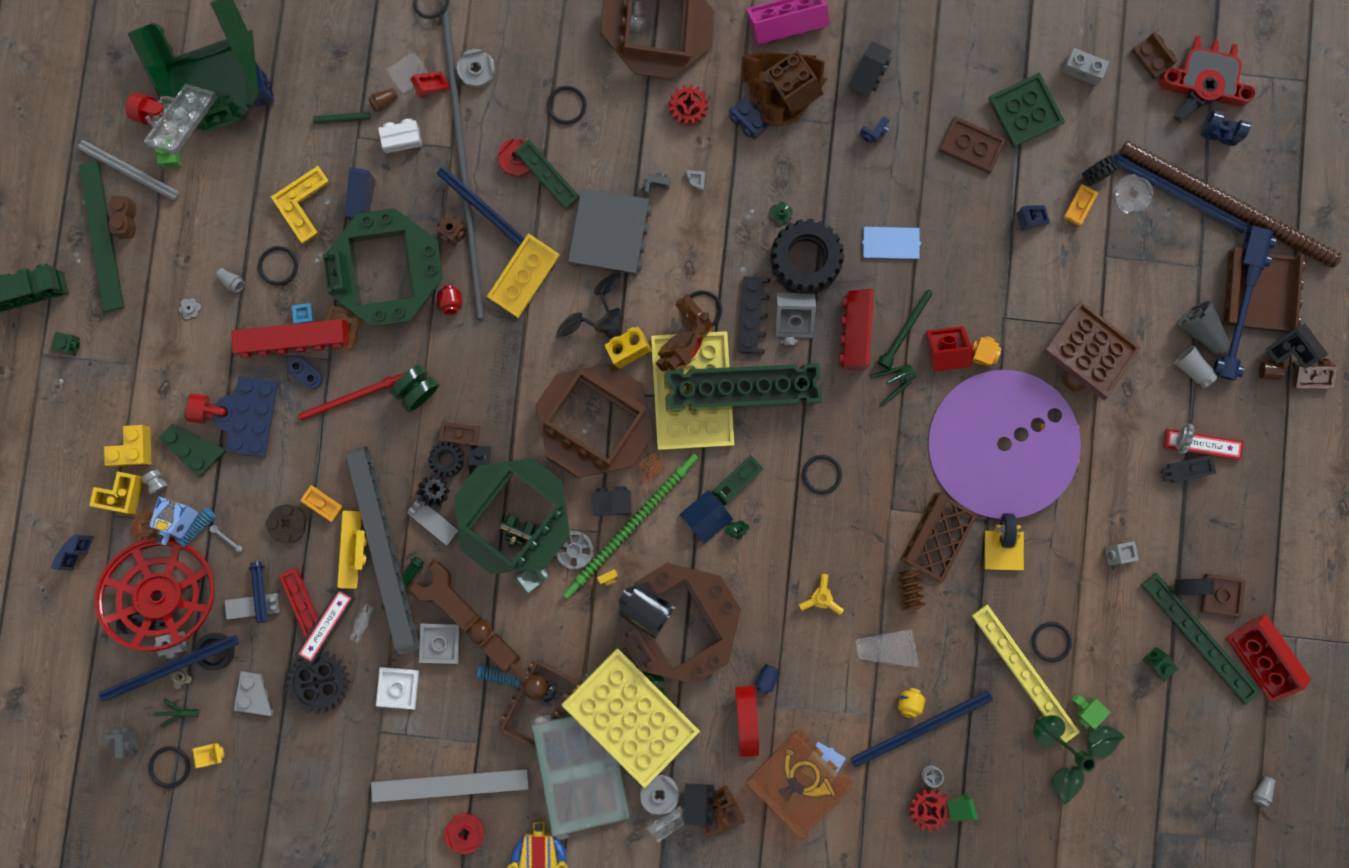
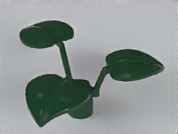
(1103, 742)

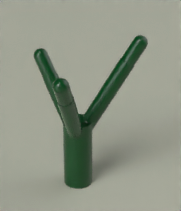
(177, 714)

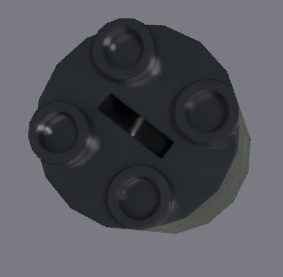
(645, 609)

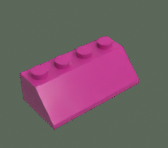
(786, 18)

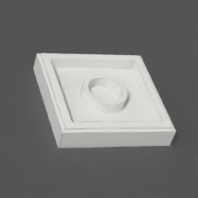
(397, 688)

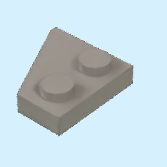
(252, 695)

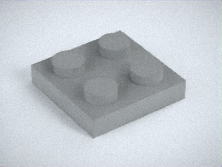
(439, 643)

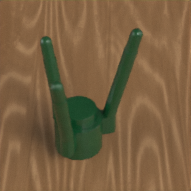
(904, 374)

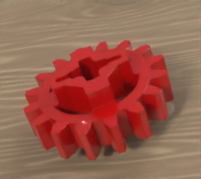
(681, 103)
(924, 815)

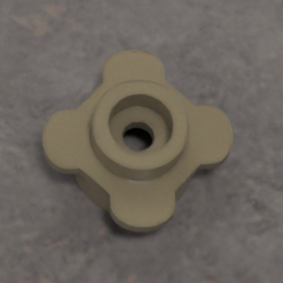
(186, 678)

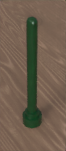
(886, 360)

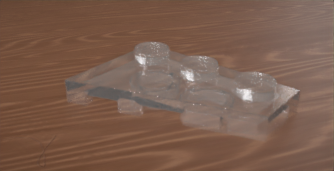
(889, 648)

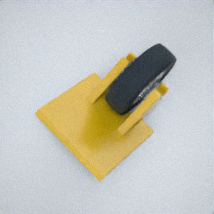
(1004, 545)

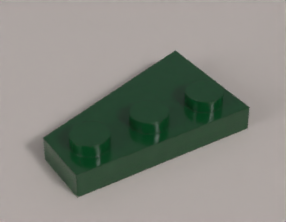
(192, 450)

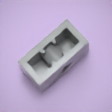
(1085, 66)

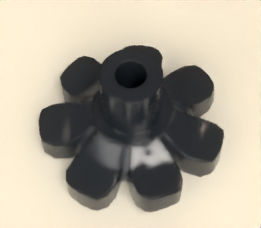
(551, 694)

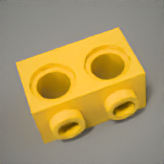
(629, 352)

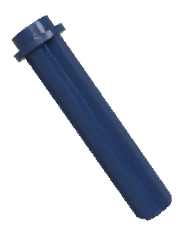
(258, 591)

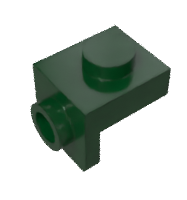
(1160, 663)

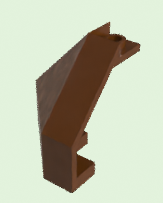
(762, 92)

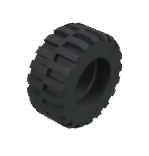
(815, 233)

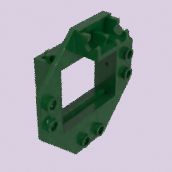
(422, 260)
(482, 489)

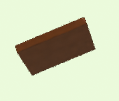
(972, 145)

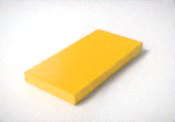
(523, 275)

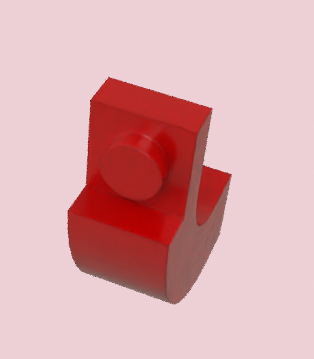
(747, 721)

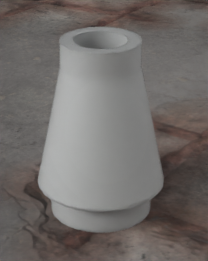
(231, 281)
(1264, 793)

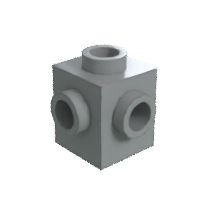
(171, 652)

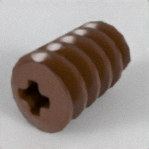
(911, 590)

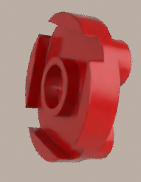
(506, 158)
(457, 842)

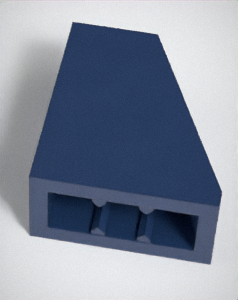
(359, 192)

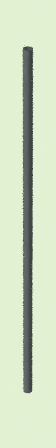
(462, 164)

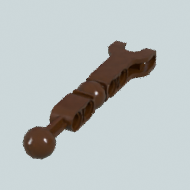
(479, 630)

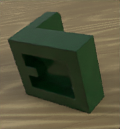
(65, 343)

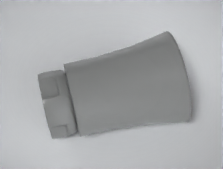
(1196, 367)

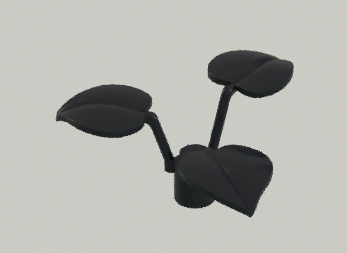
(608, 324)

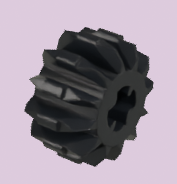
(439, 487)

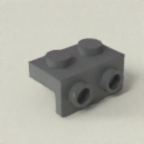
(125, 741)

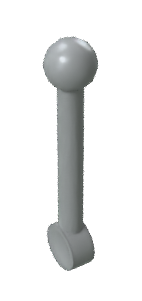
(214, 529)

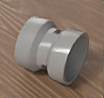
(154, 482)
(932, 776)

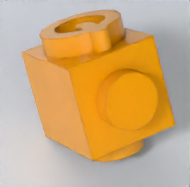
(985, 351)

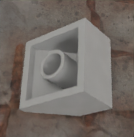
(795, 315)

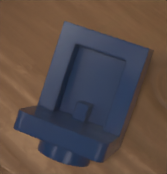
(880, 130)

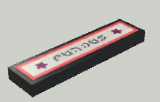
(325, 626)

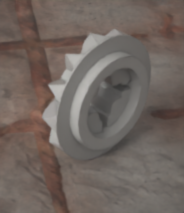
(1185, 438)

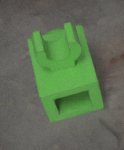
(168, 160)
(1090, 712)

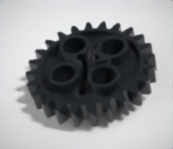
(322, 698)

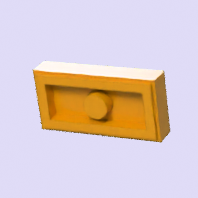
(1080, 205)
(321, 503)

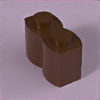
(121, 221)

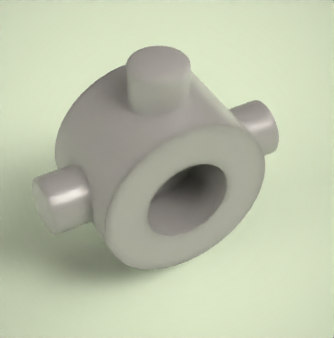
(789, 341)

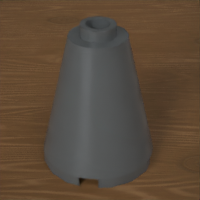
(1206, 327)

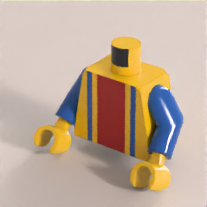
(538, 850)

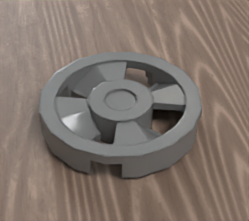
(574, 550)

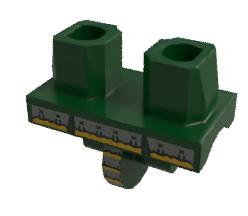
(510, 526)

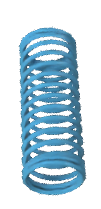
(209, 513)
(480, 674)

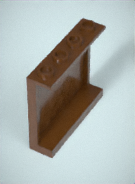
(1274, 299)

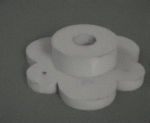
(194, 308)

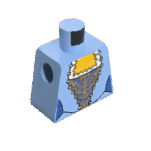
(171, 519)

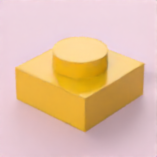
(608, 578)

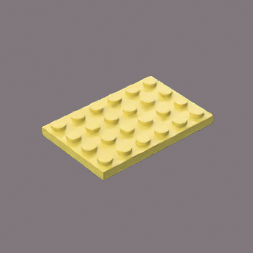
(685, 427)
(630, 717)

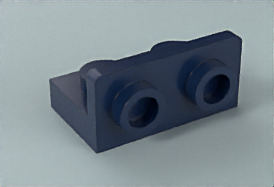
(748, 118)

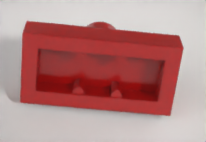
(429, 83)

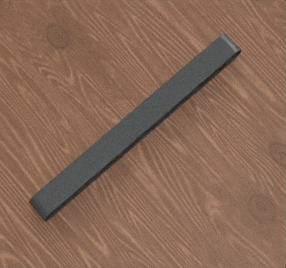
(382, 550)

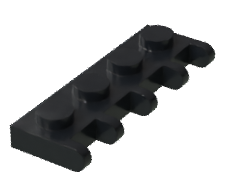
(751, 315)

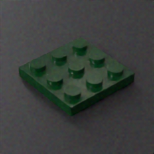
(1026, 110)

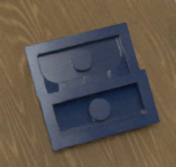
(69, 553)

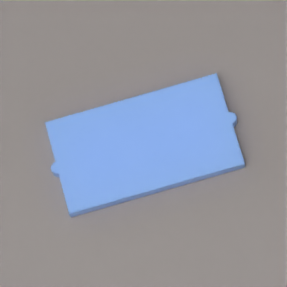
(891, 243)

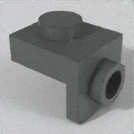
(659, 181)

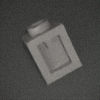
(1121, 553)

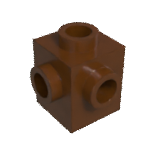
(454, 235)

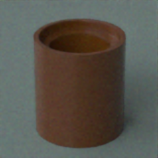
(1271, 370)

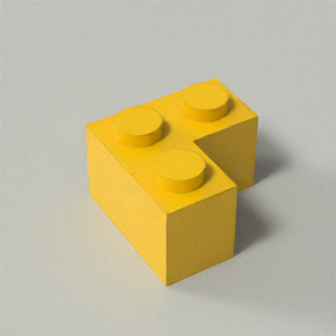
(135, 448)
(122, 498)

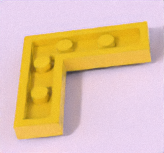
(289, 198)

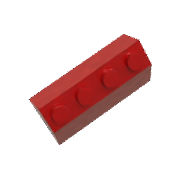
(857, 329)
(1269, 658)

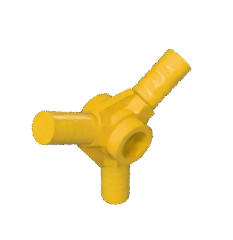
(822, 598)

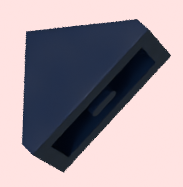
(1032, 217)

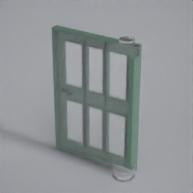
(577, 776)

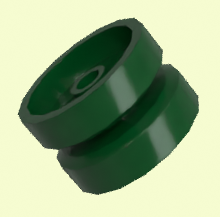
(414, 388)

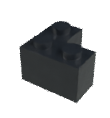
(871, 66)
(1299, 343)
(612, 502)

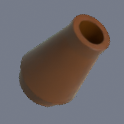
(382, 99)

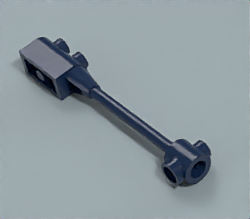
(1254, 259)

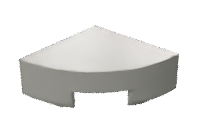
(696, 179)

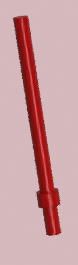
(387, 383)

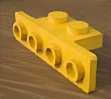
(351, 549)

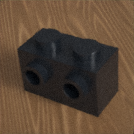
(699, 804)

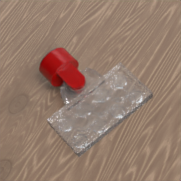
(170, 117)

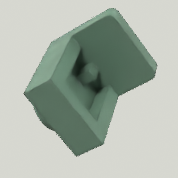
(531, 579)

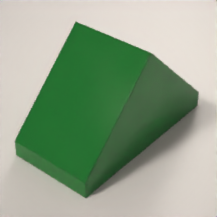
(962, 808)

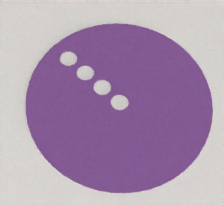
(967, 452)

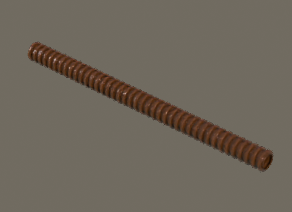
(1229, 203)

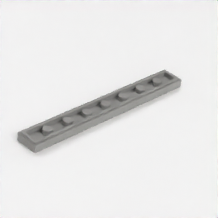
(449, 785)

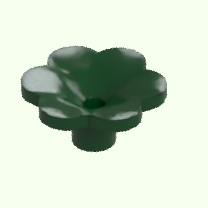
(781, 218)
(737, 529)

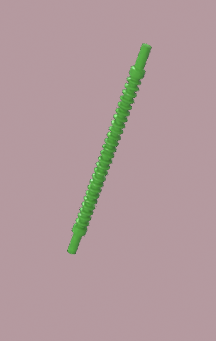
(680, 472)

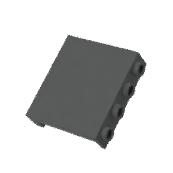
(610, 231)

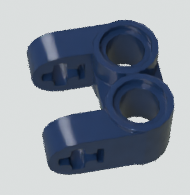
(264, 89)
(1227, 132)

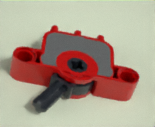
(1210, 69)

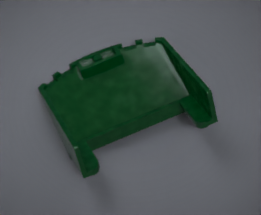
(220, 67)

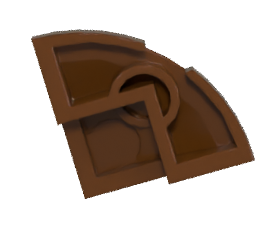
(726, 813)

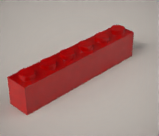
(290, 337)

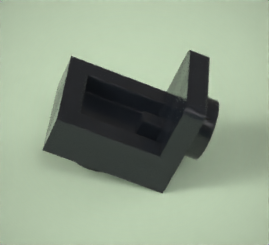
(478, 456)

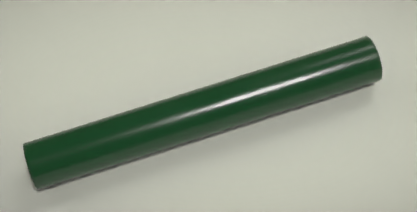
(341, 117)

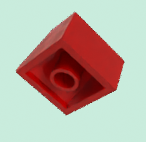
(949, 348)

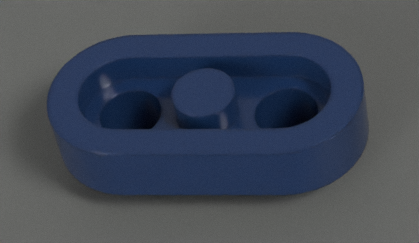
(304, 373)

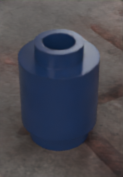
(767, 679)

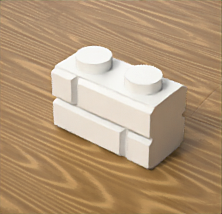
(400, 136)

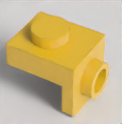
(207, 755)

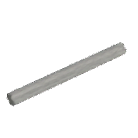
(128, 170)

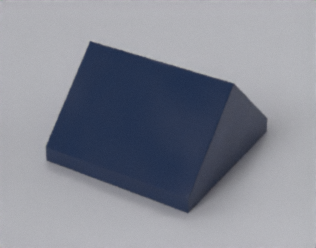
(706, 516)

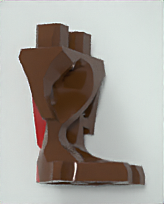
(684, 346)

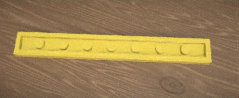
(1022, 669)

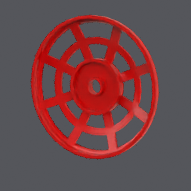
(144, 592)

